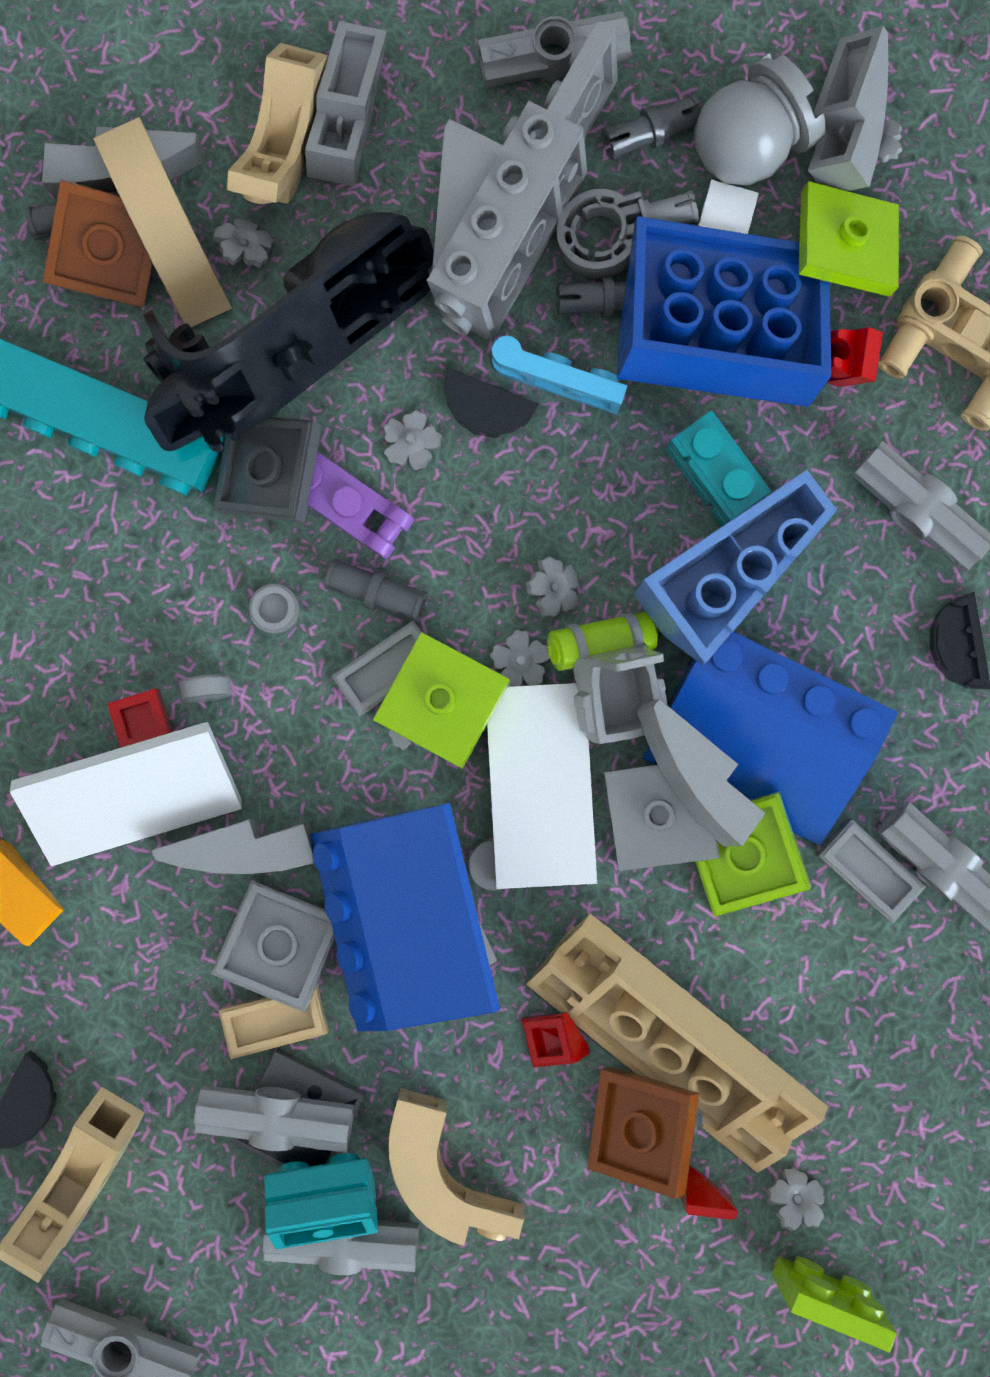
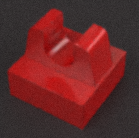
(854, 356)
(139, 717)

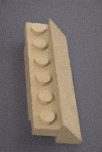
(677, 1041)

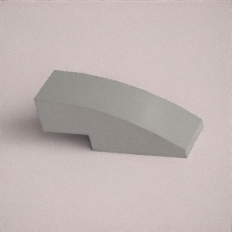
(345, 103)
(853, 111)
(85, 166)
(699, 775)
(241, 849)

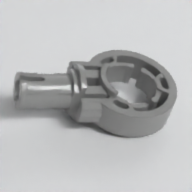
(623, 212)

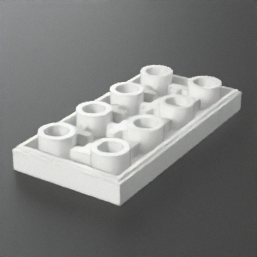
(540, 789)
(127, 794)

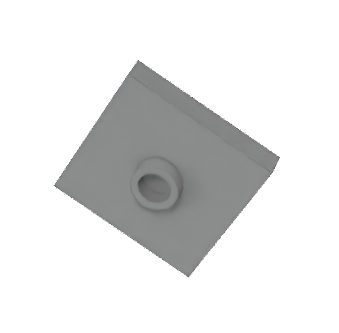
(652, 822)
(276, 946)

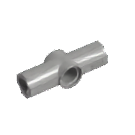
(522, 57)
(923, 506)
(940, 861)
(274, 1118)
(389, 1249)
(90, 1335)

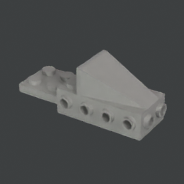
(507, 197)

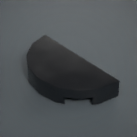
(485, 408)
(959, 645)
(26, 1102)

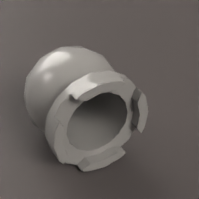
(756, 122)

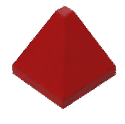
(553, 1040)
(706, 1198)

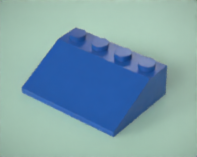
(723, 314)
(783, 730)
(404, 920)

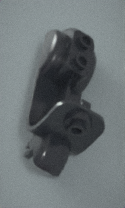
(334, 304)

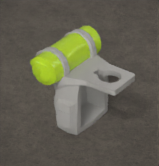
(612, 673)

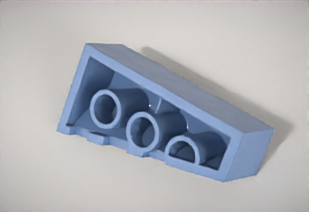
(722, 578)

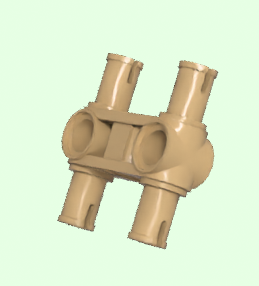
(957, 332)

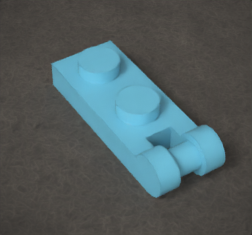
(557, 376)

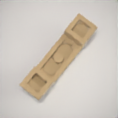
(162, 222)

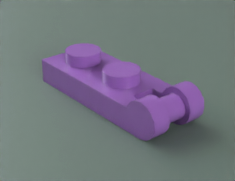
(352, 504)

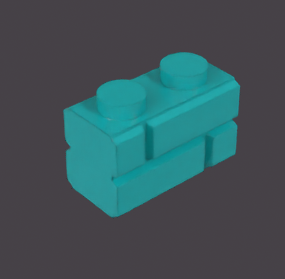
(717, 468)
(320, 1201)

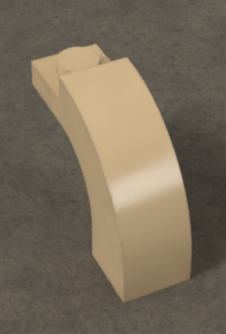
(276, 155)
(71, 1185)
(427, 1185)

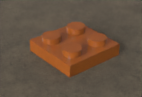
(96, 246)
(643, 1132)

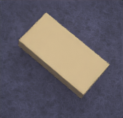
(270, 1024)

